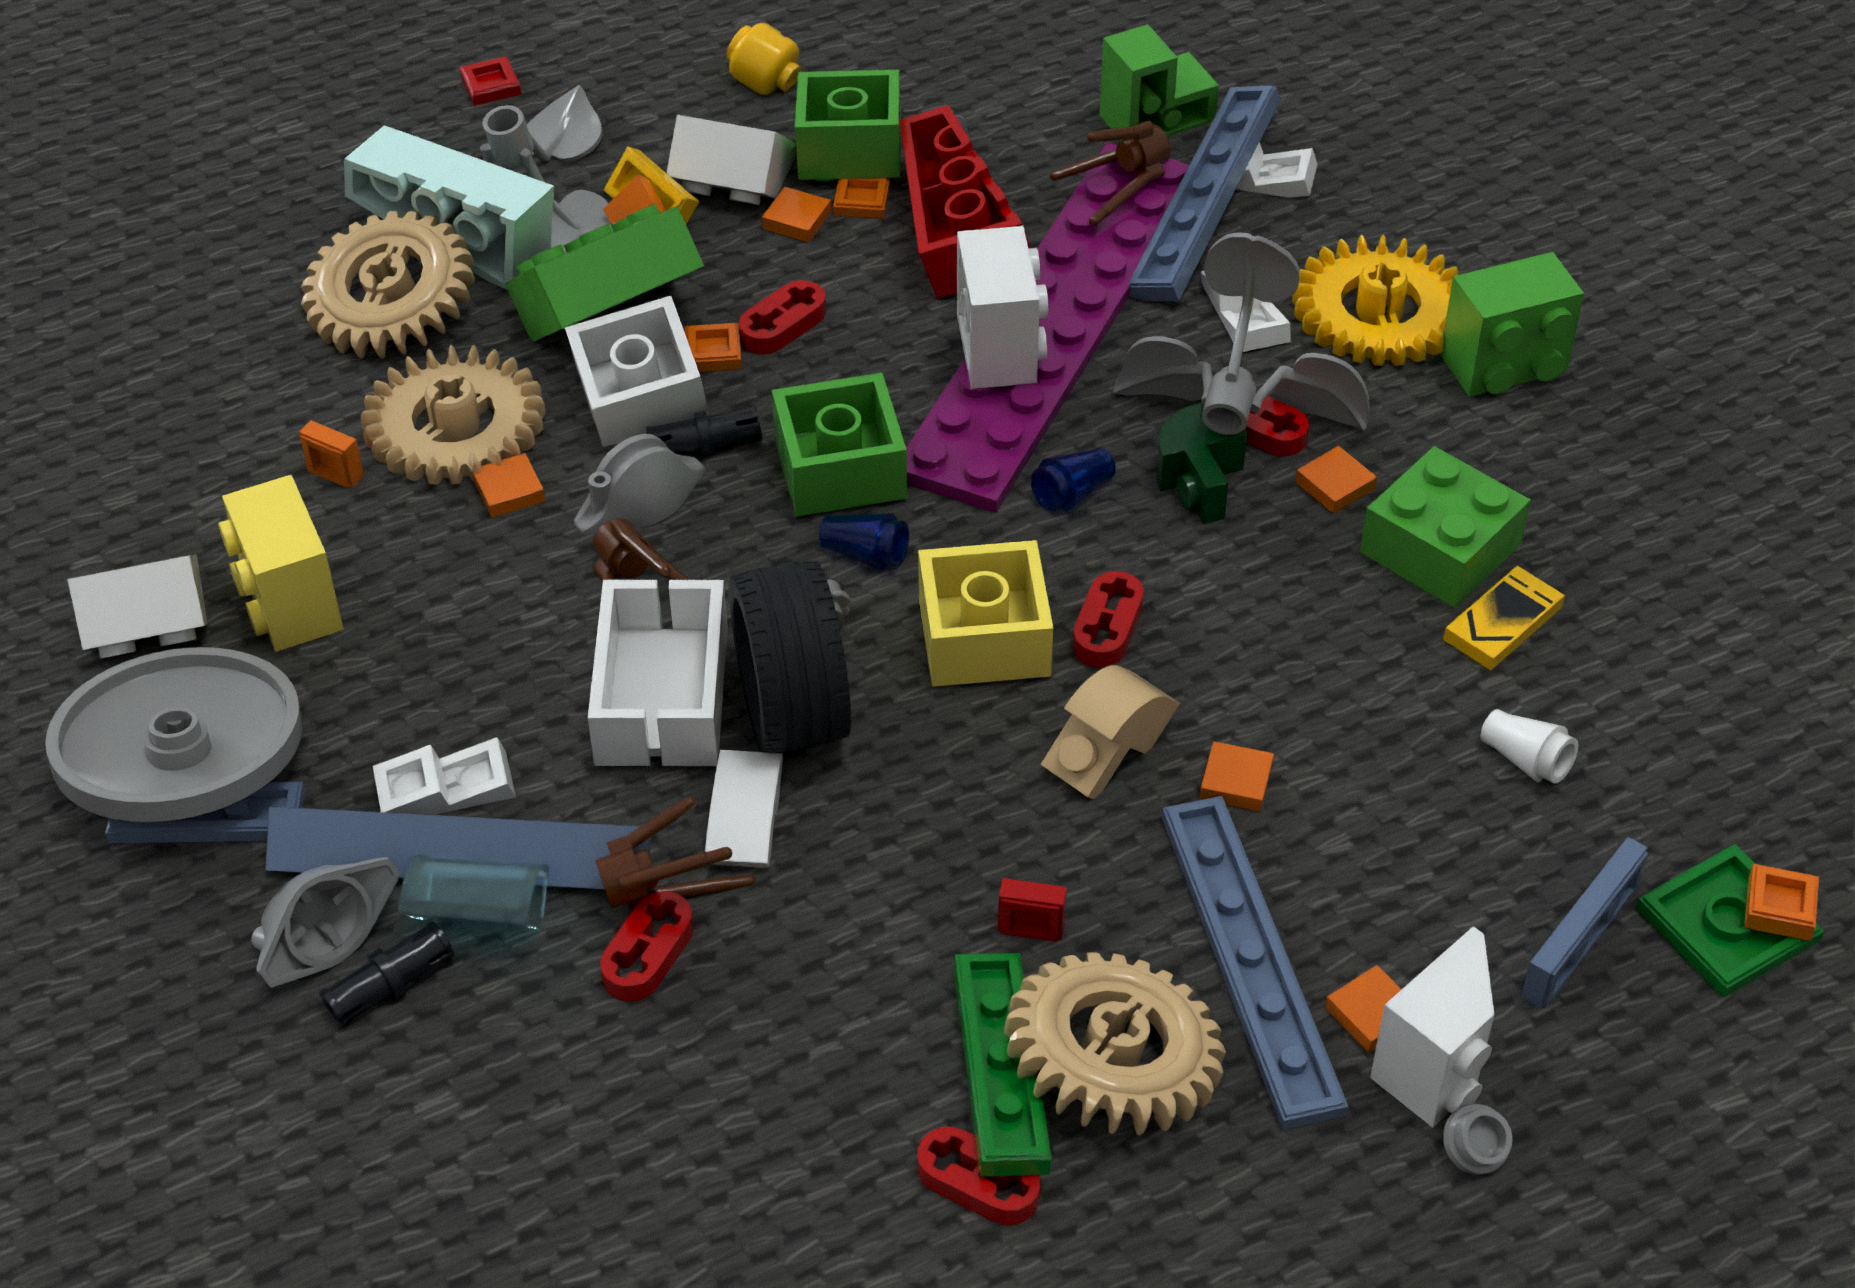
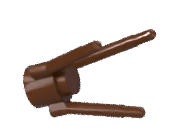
(1142, 150)
(627, 553)
(632, 877)

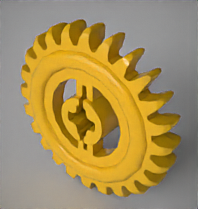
(1381, 282)

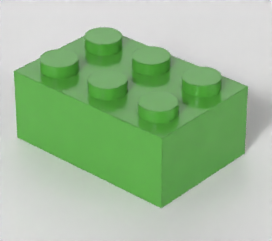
(602, 270)

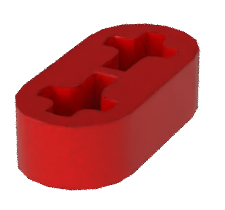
(787, 320)
(1275, 417)
(1096, 615)
(657, 952)
(964, 1183)

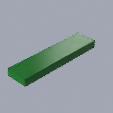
(1005, 1113)

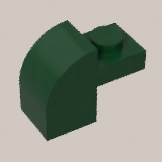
(1197, 460)

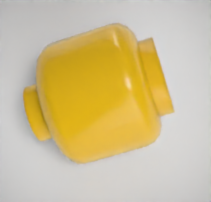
(763, 59)

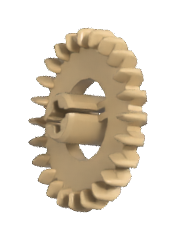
(392, 300)
(454, 401)
(1107, 1066)

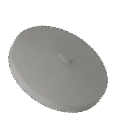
(174, 734)

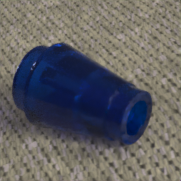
(1071, 478)
(866, 538)

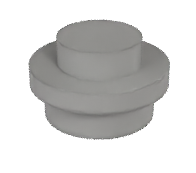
(1477, 1139)

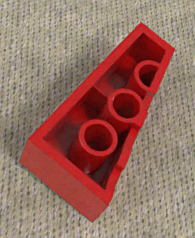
(948, 192)

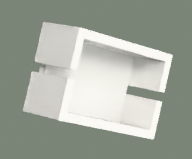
(657, 685)

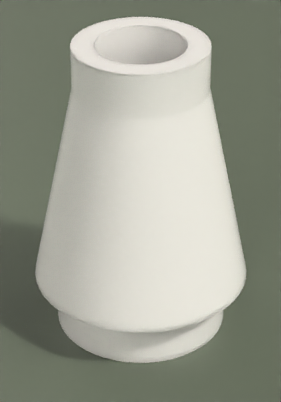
(1531, 745)

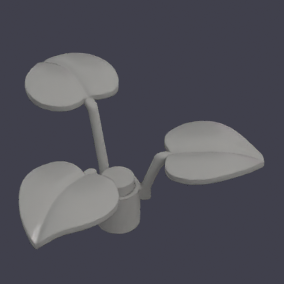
(563, 131)
(1316, 385)

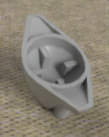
(638, 483)
(320, 913)

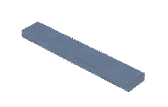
(1203, 194)
(320, 837)
(1254, 964)

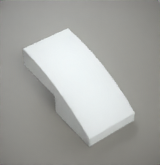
(1280, 173)
(1266, 323)
(432, 785)
(744, 806)

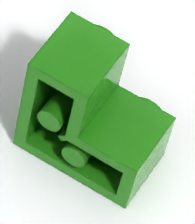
(1151, 83)

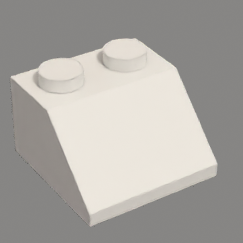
(729, 158)
(138, 604)
(1438, 1033)

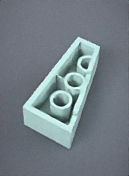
(492, 207)

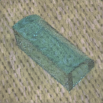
(474, 891)

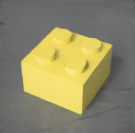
(280, 564)
(985, 613)

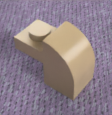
(1107, 719)

